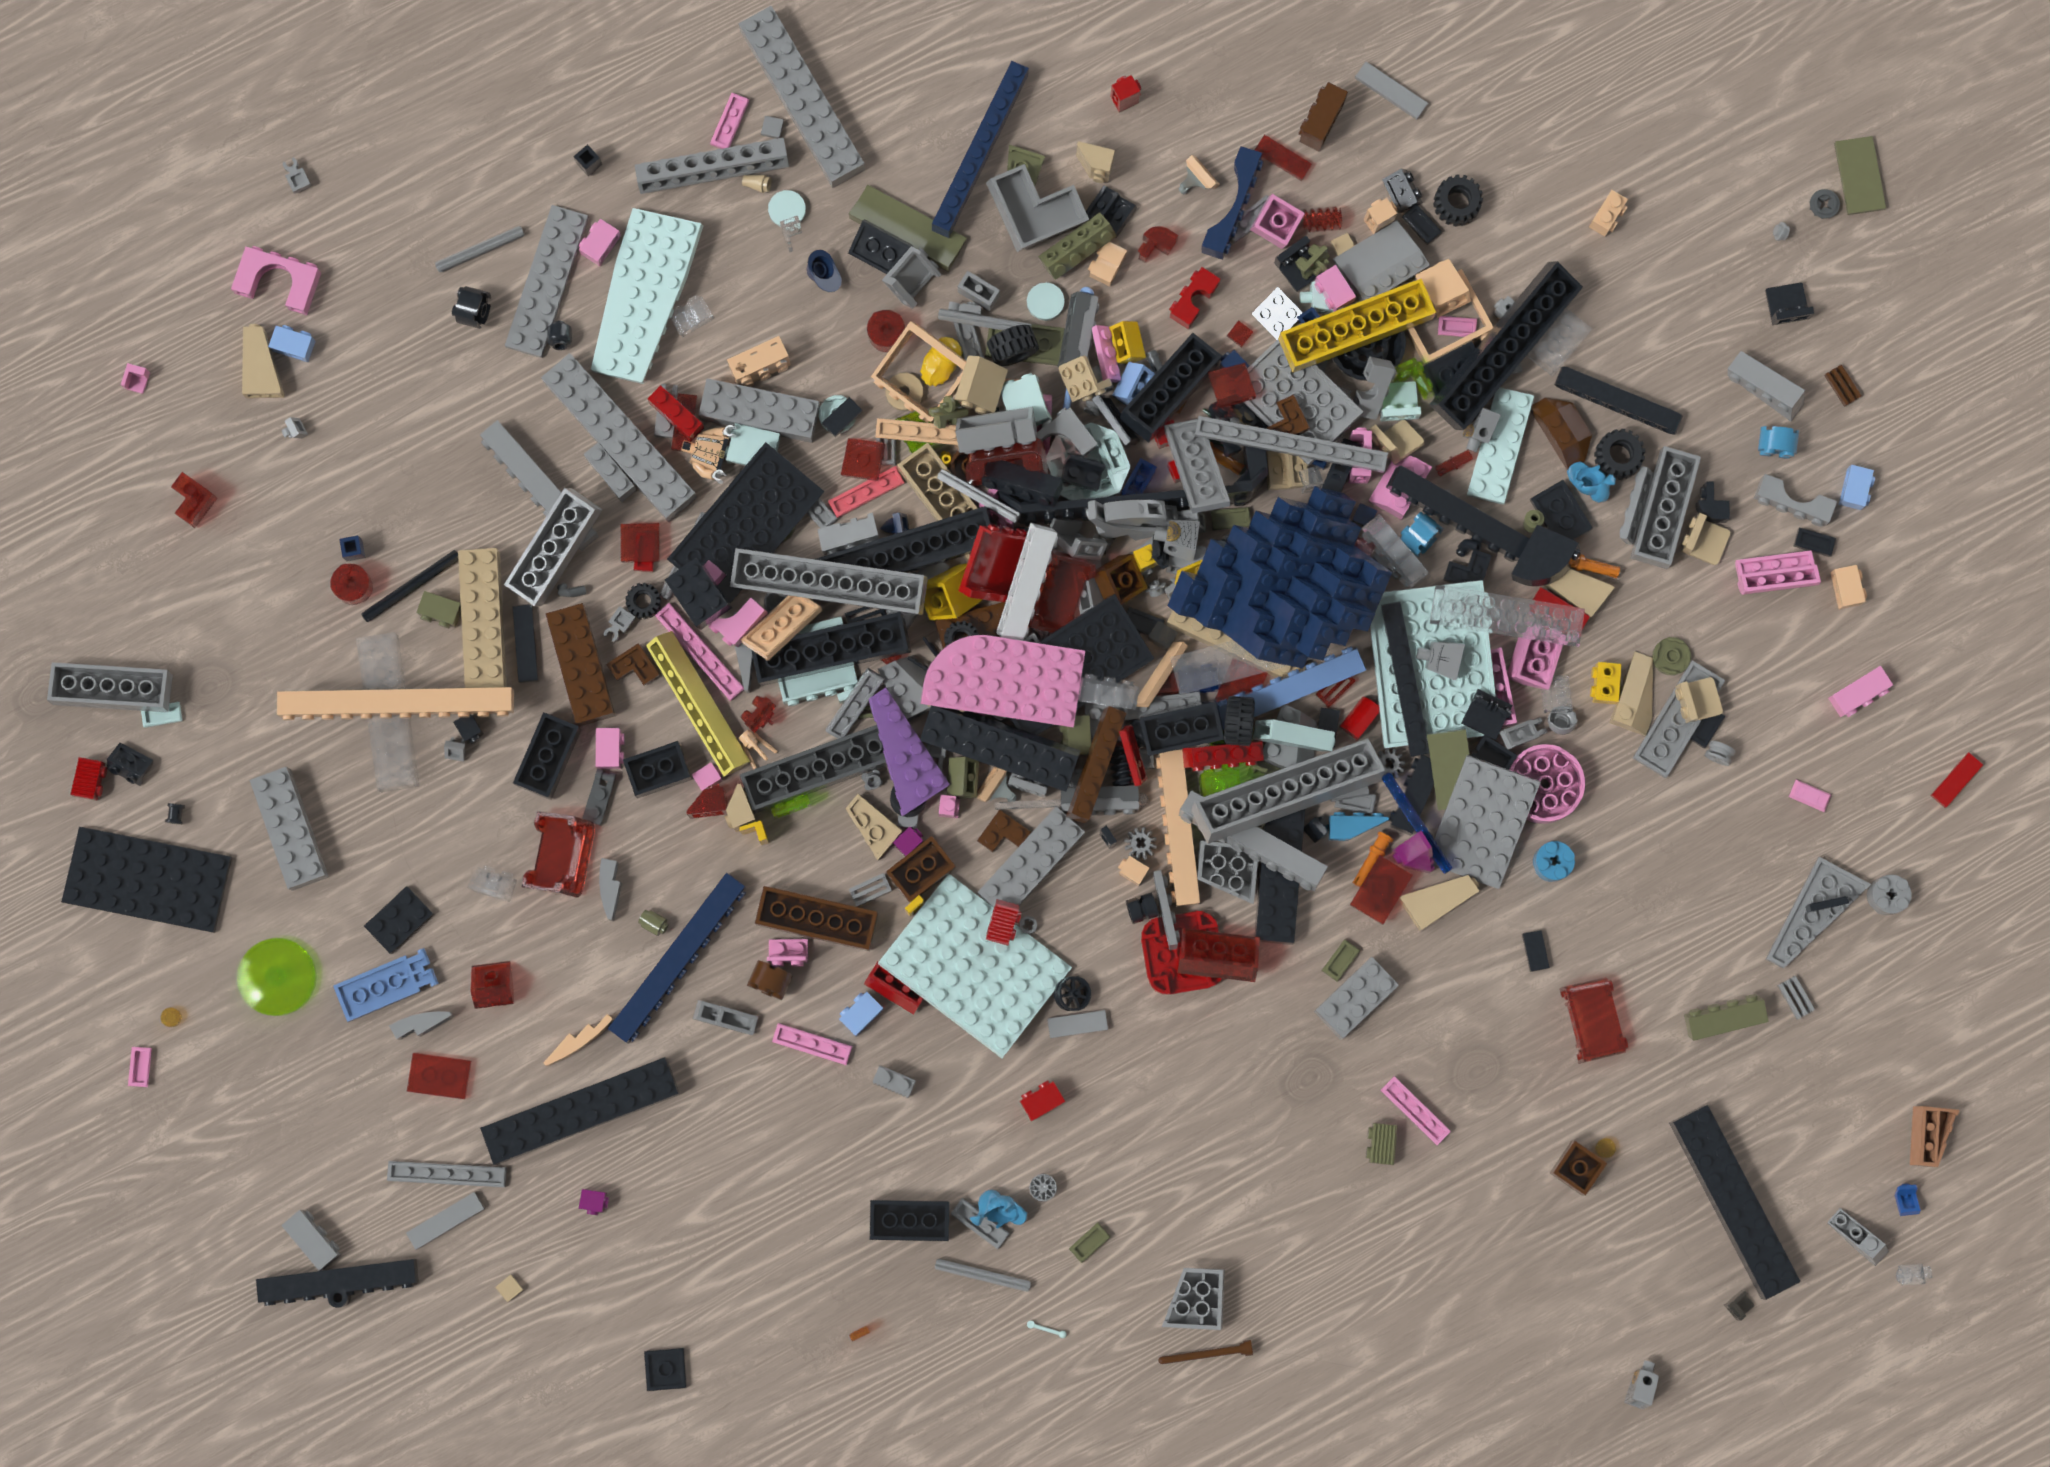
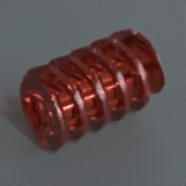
(1325, 219)

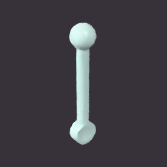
(1062, 1334)

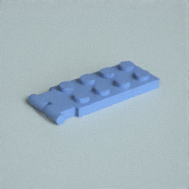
(384, 985)

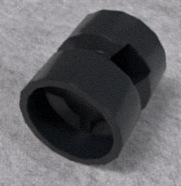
(1142, 908)

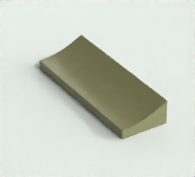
(907, 225)

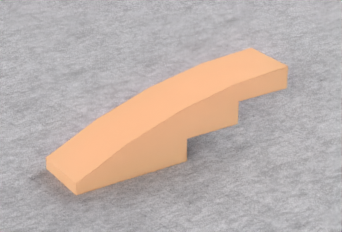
(571, 1045)

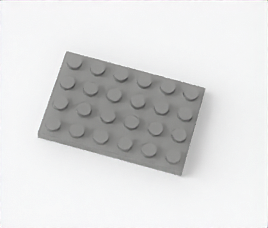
(1319, 398)
(1485, 820)

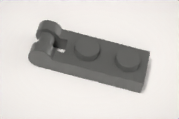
(599, 797)

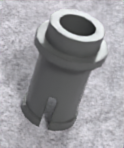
(1154, 360)

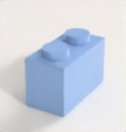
(292, 343)
(1132, 381)
(1856, 487)
(861, 1013)

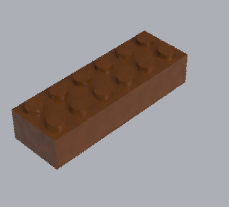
(580, 664)
(816, 918)

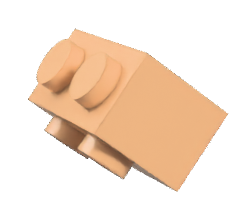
(1607, 214)
(1380, 215)

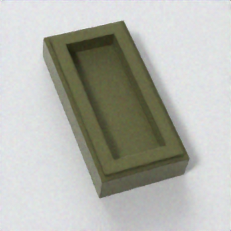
(1227, 518)
(1340, 960)
(1089, 1242)

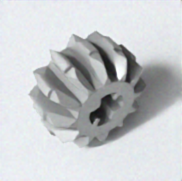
(1395, 760)
(1147, 843)

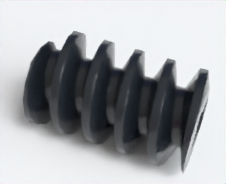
(1121, 768)

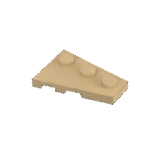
(873, 825)

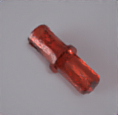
(1454, 462)

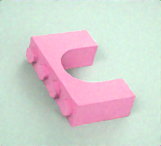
(256, 263)
(742, 622)

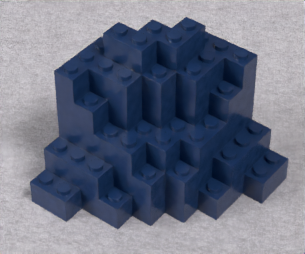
(1287, 581)

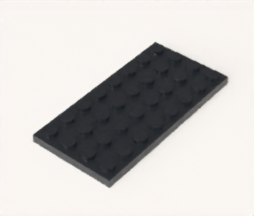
(749, 515)
(1110, 647)
(146, 879)

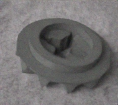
(1822, 195)

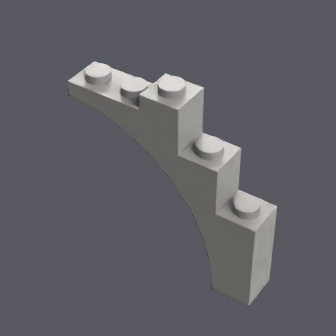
(1111, 530)

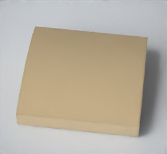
(1284, 471)

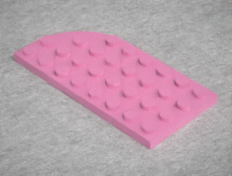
(1006, 679)

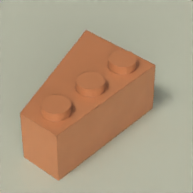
(1930, 1134)

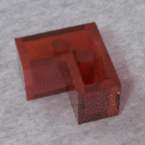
(197, 499)

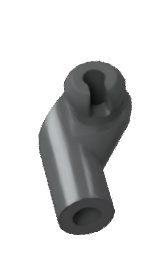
(563, 591)

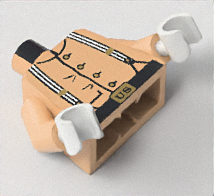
(709, 451)

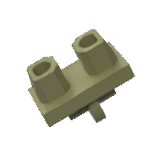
(1316, 263)
(948, 410)

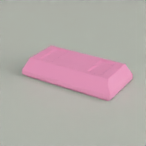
(1456, 326)
(1810, 795)
(139, 1066)

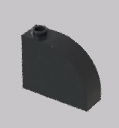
(1545, 558)

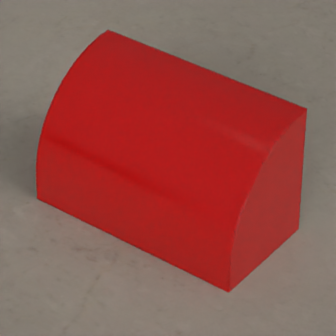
(1360, 717)

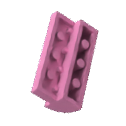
(1777, 572)
(1501, 683)

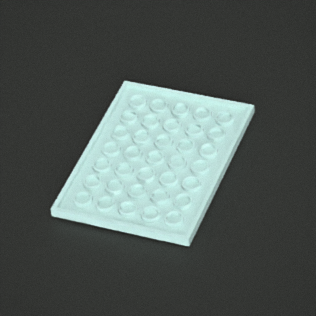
(1441, 698)
(971, 980)

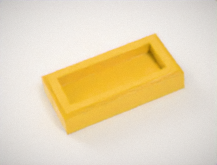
(914, 906)

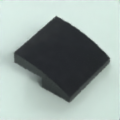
(1113, 209)

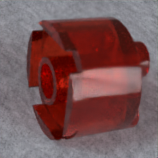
(878, 323)
(354, 594)

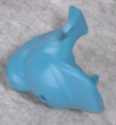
(1591, 481)
(999, 1209)

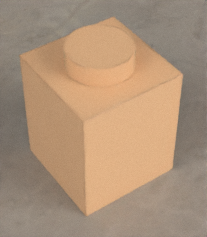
(1133, 870)

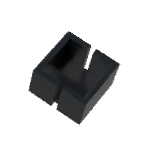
(1493, 752)

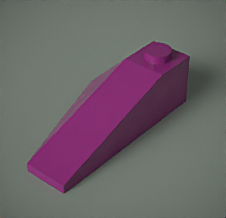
(1415, 854)

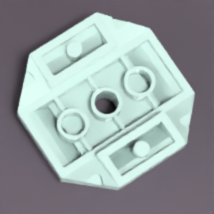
(1108, 452)

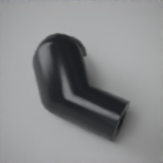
(1467, 545)

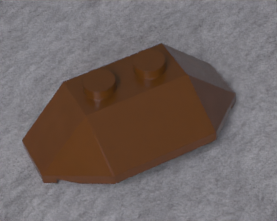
(1563, 429)

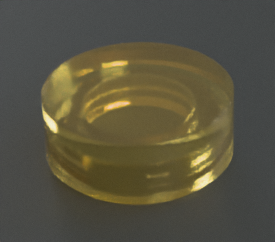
(171, 1017)
(1605, 1148)

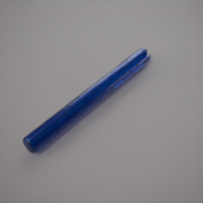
(1416, 821)

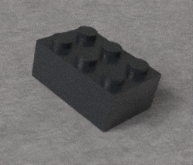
(698, 593)
(657, 769)

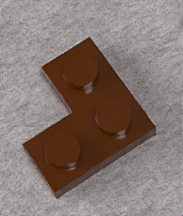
(1293, 418)
(633, 660)
(1003, 827)

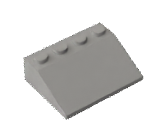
(1381, 262)

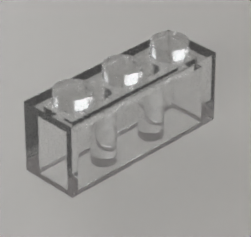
(1108, 692)

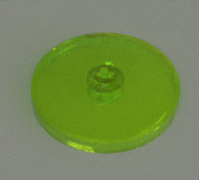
(276, 977)

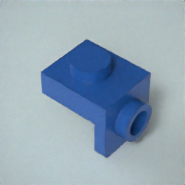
(1907, 1200)

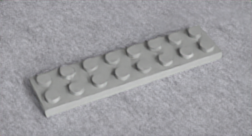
(546, 281)

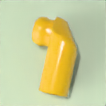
(946, 458)

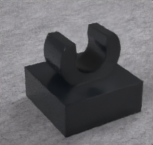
(1316, 829)

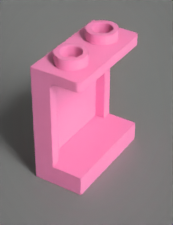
(1364, 437)

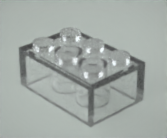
(1559, 342)

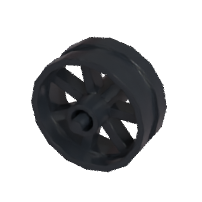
(1072, 993)

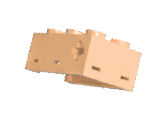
(760, 365)

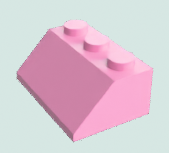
(1384, 499)
(1534, 663)

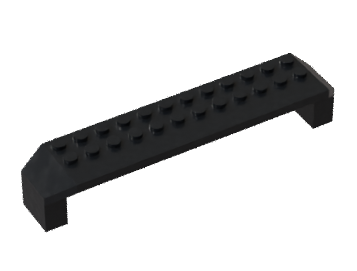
(1238, 493)

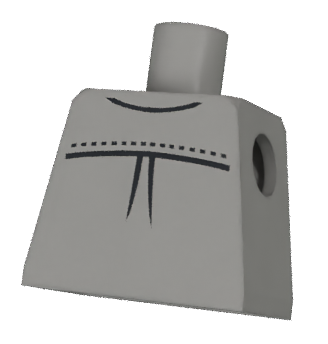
(1442, 658)

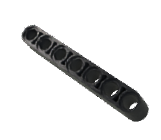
(1618, 400)

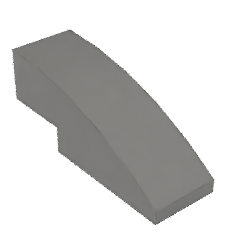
(609, 887)
(725, 1017)
(419, 1023)

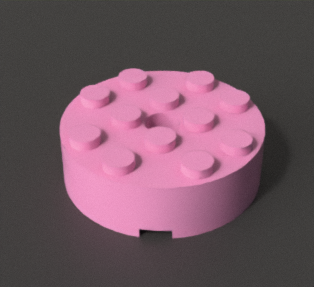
(1564, 779)

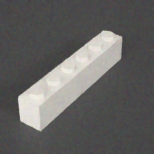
(1027, 582)

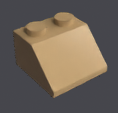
(1096, 161)
(739, 810)

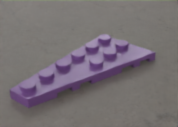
(908, 761)

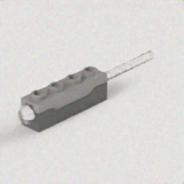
(1108, 801)

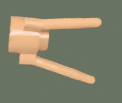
(749, 740)

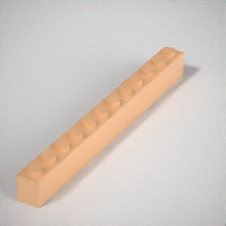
(395, 702)

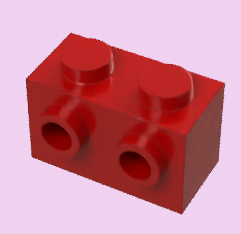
(1125, 92)
(1041, 1101)

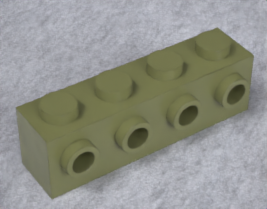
(1077, 246)
(1726, 1017)

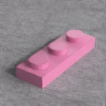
(1106, 353)

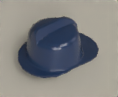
(823, 271)

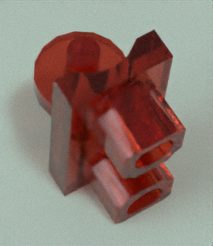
(761, 715)

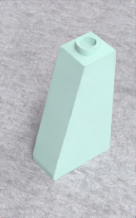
(1293, 735)

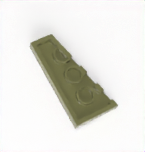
(1032, 161)

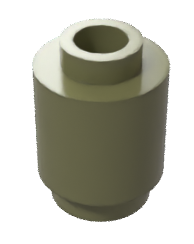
(1530, 525)
(653, 922)

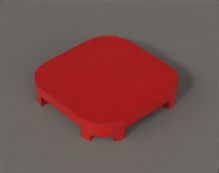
(1163, 963)

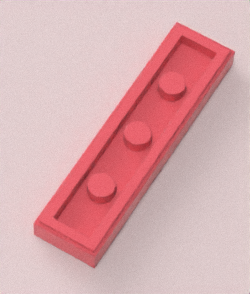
(866, 492)

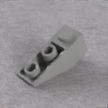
(1858, 1237)

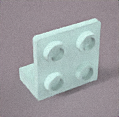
(1401, 402)

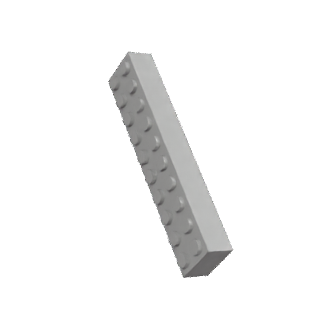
(802, 96)
(619, 437)
(829, 581)
(1287, 791)

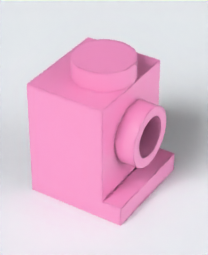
(949, 806)

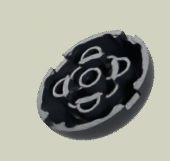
(1393, 351)

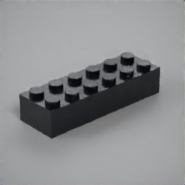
(1170, 387)

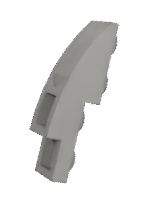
(1139, 511)

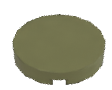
(1671, 656)

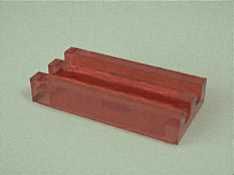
(1329, 703)

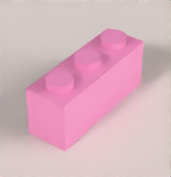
(1861, 692)

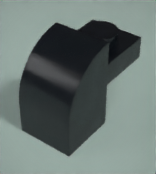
(1716, 510)

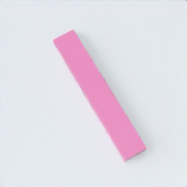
(700, 652)

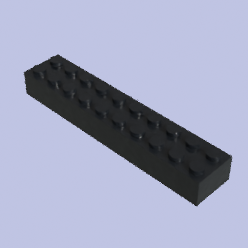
(1506, 345)
(918, 546)
(580, 1111)
(1734, 1202)

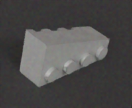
(1767, 385)

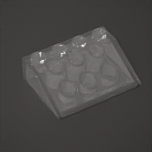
(1395, 551)

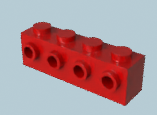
(1222, 754)

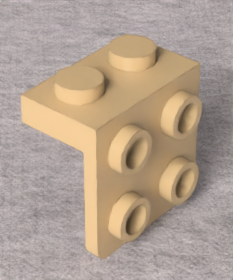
(1081, 380)
(1397, 441)
(1705, 540)
(1698, 699)

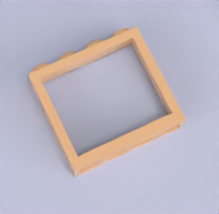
(1479, 334)
(895, 392)

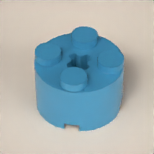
(1778, 441)
(1421, 534)
(1564, 858)

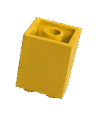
(943, 597)

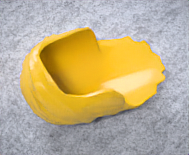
(937, 367)

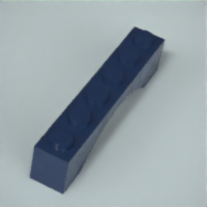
(1219, 236)

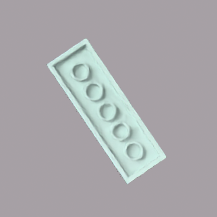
(1498, 457)

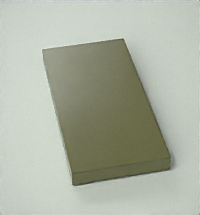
(1859, 175)
(1049, 343)
(1447, 757)

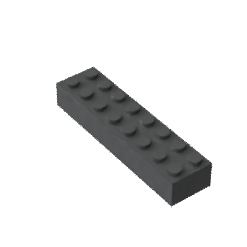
(814, 769)

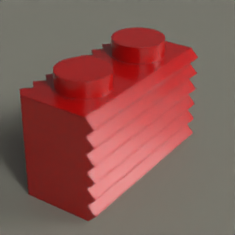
(88, 779)
(1002, 922)

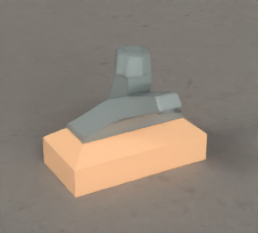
(1197, 176)
(995, 786)

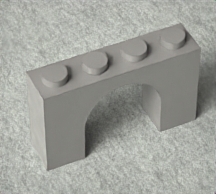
(1069, 426)

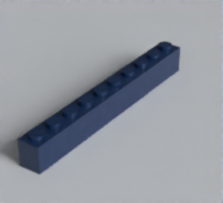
(980, 149)
(677, 958)

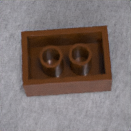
(1322, 116)
(921, 869)

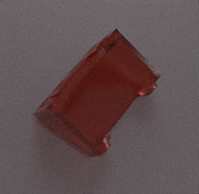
(1032, 455)
(1060, 591)
(561, 854)
(1594, 1019)

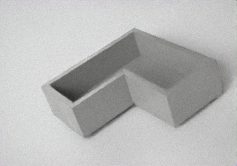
(1029, 217)

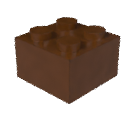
(1120, 577)
(1578, 1168)

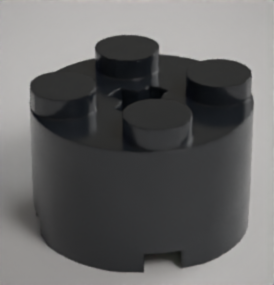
(472, 307)

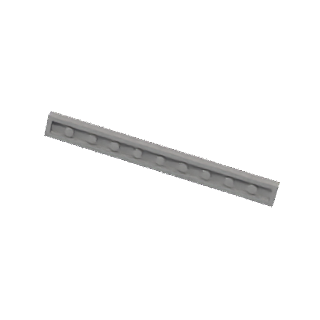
(1291, 444)

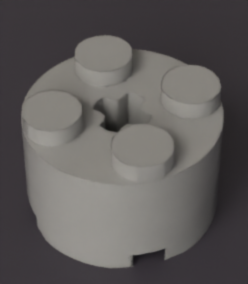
(1884, 904)

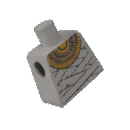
(1481, 429)
(1179, 538)
(1641, 1394)

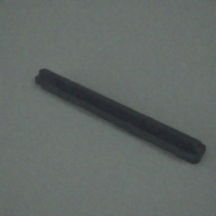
(410, 586)

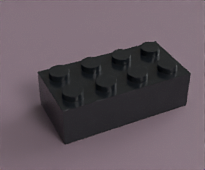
(1182, 727)
(547, 756)
(909, 1220)

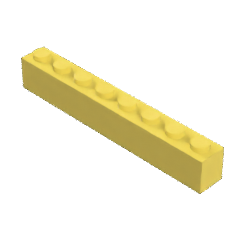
(697, 703)

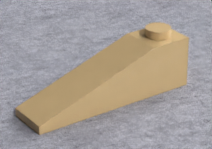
(1635, 697)

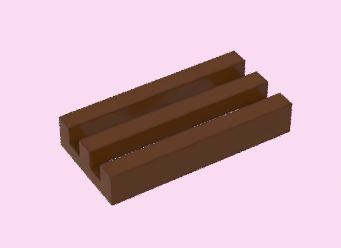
(1847, 379)

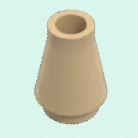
(757, 182)

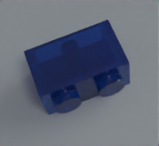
(1140, 478)

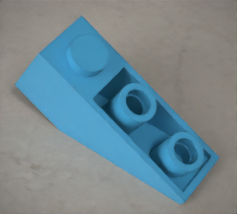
(1348, 827)

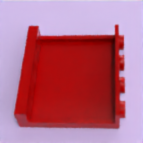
(992, 563)

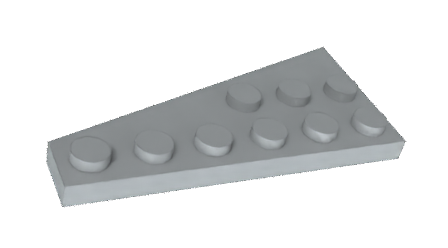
(1800, 928)

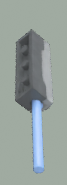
(1078, 329)

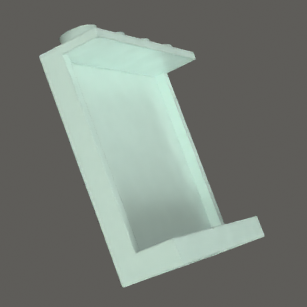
(818, 684)

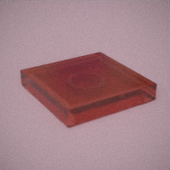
(1232, 385)
(863, 459)
(640, 542)

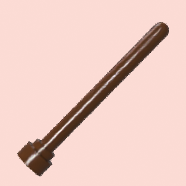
(1244, 1348)

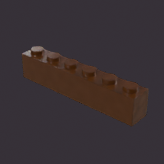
(1096, 764)

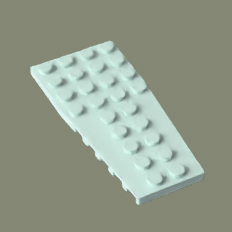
(643, 292)

